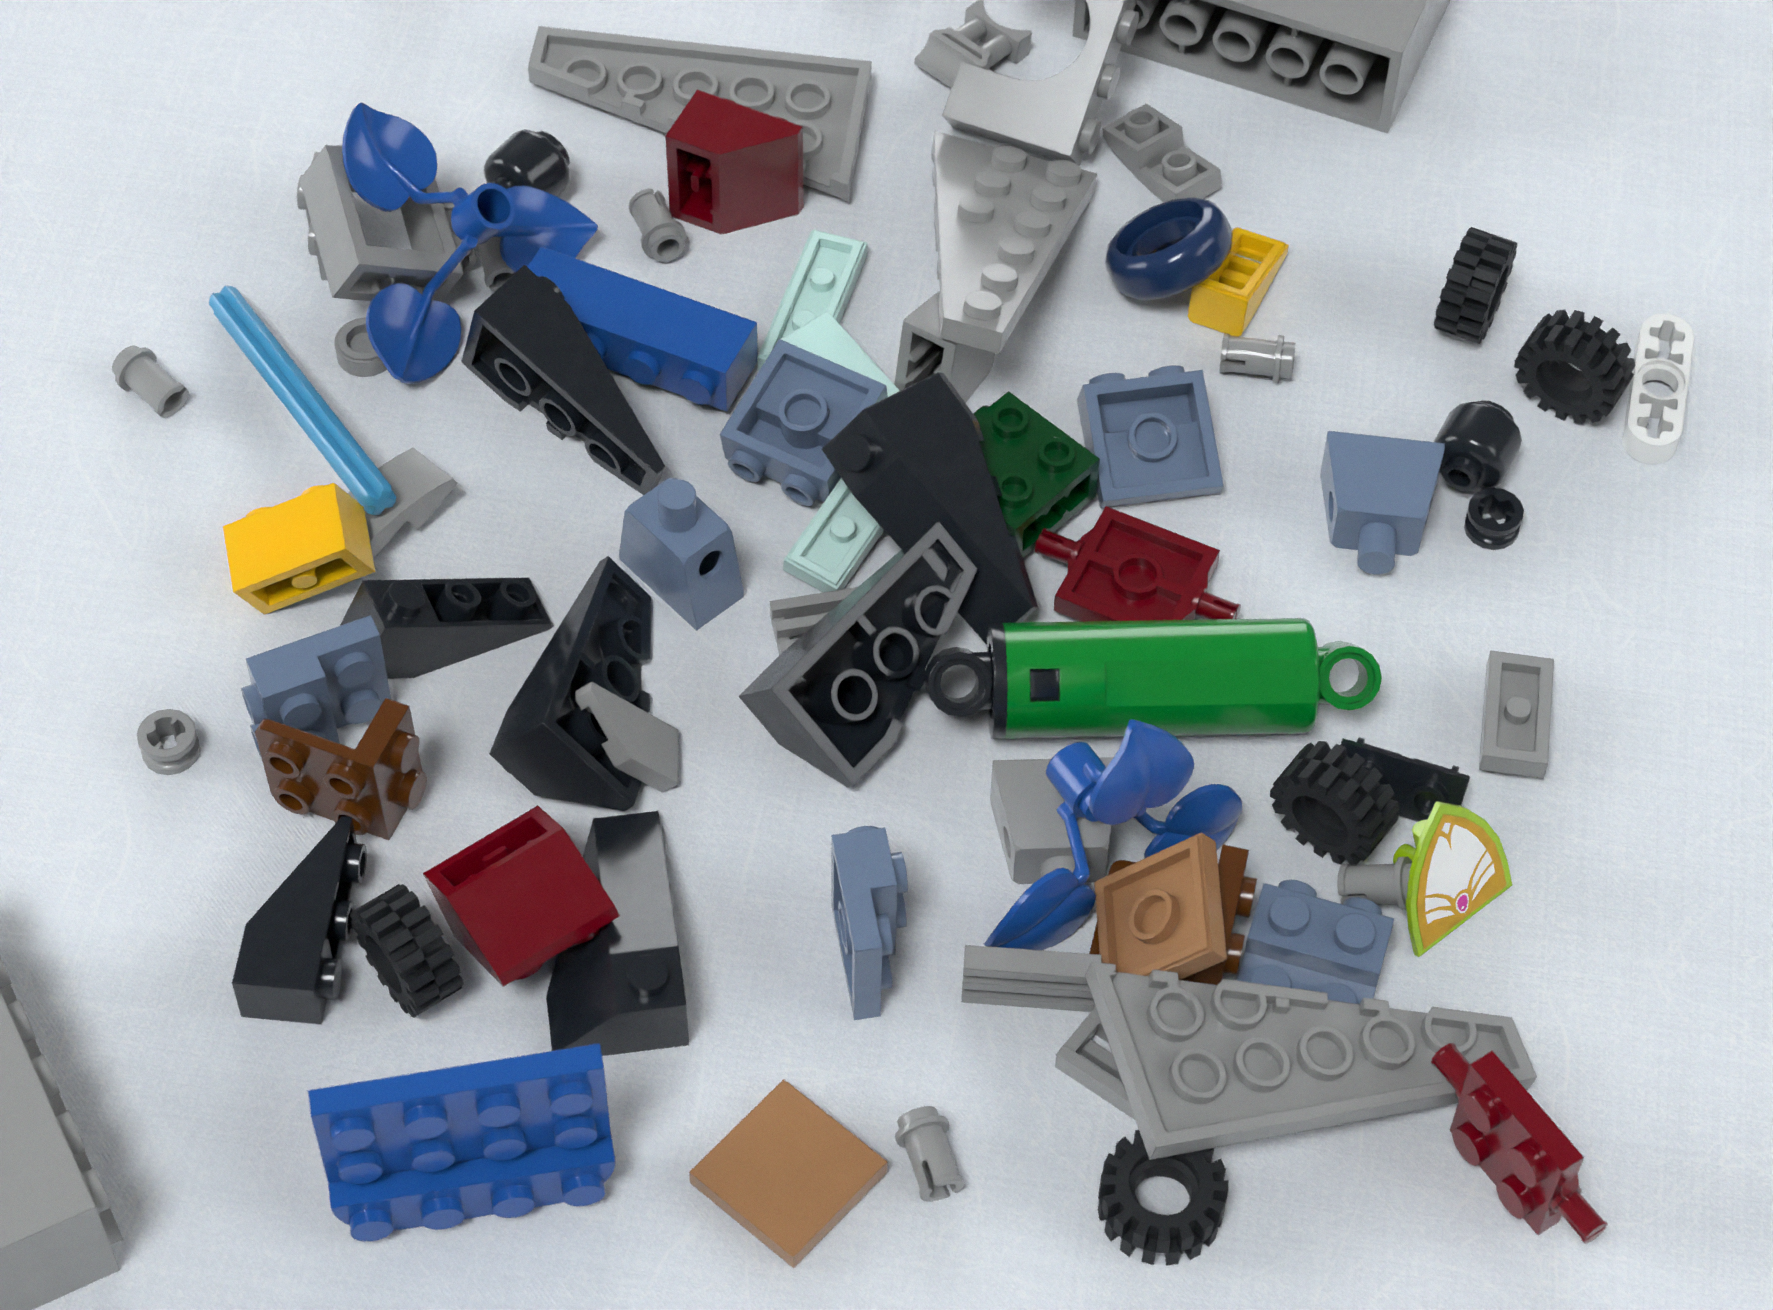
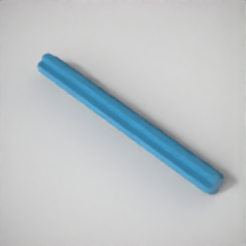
(303, 401)

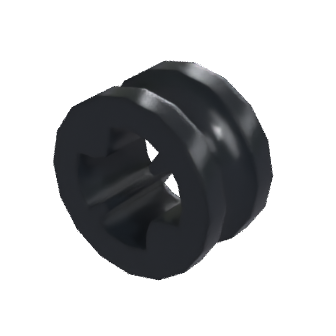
(1487, 531)

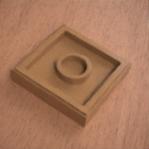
(1163, 912)
(788, 1173)

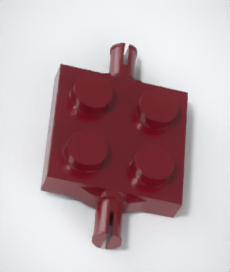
(1134, 573)
(1516, 1145)

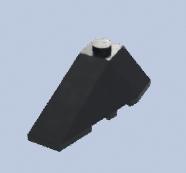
(539, 355)
(923, 463)
(852, 674)
(544, 732)
(629, 977)

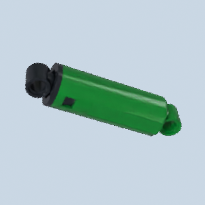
(1158, 672)

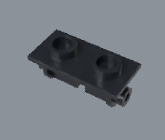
(1414, 781)

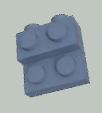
(790, 416)
(1150, 436)
(319, 681)
(866, 912)
(1316, 943)

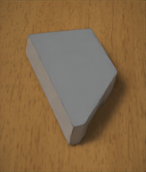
(636, 739)

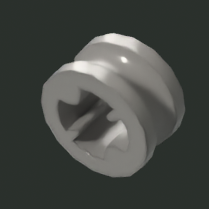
(163, 724)

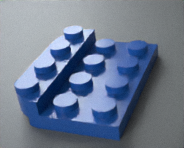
(465, 1141)

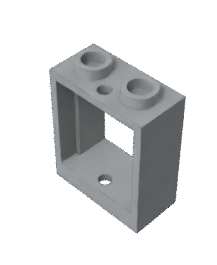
(360, 269)

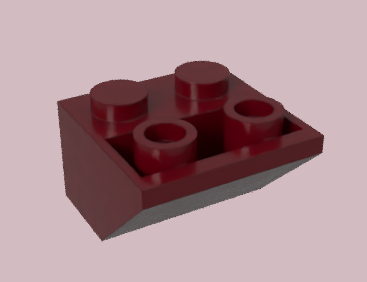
(733, 165)
(520, 896)

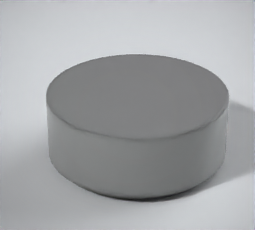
(355, 350)

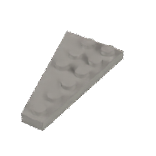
(657, 78)
(997, 233)
(1276, 1060)

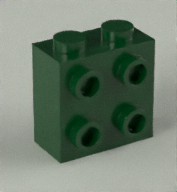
(1037, 467)

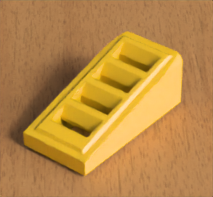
(1237, 288)

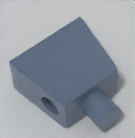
(1378, 495)
(682, 552)

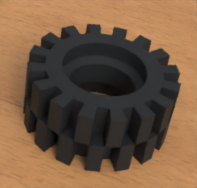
(1475, 285)
(1586, 346)
(1334, 803)
(407, 950)
(1155, 1231)

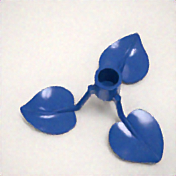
(395, 161)
(1142, 775)

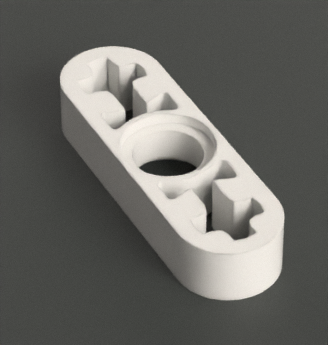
(1643, 404)

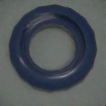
(1169, 248)

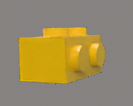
(298, 548)

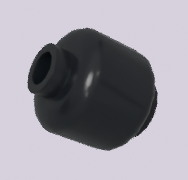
(529, 161)
(1478, 445)

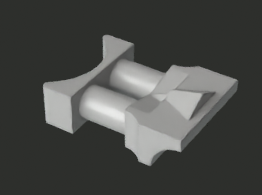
(950, 47)

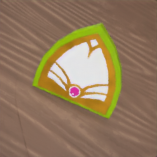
(1452, 872)

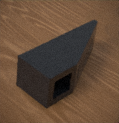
(446, 620)
(294, 938)

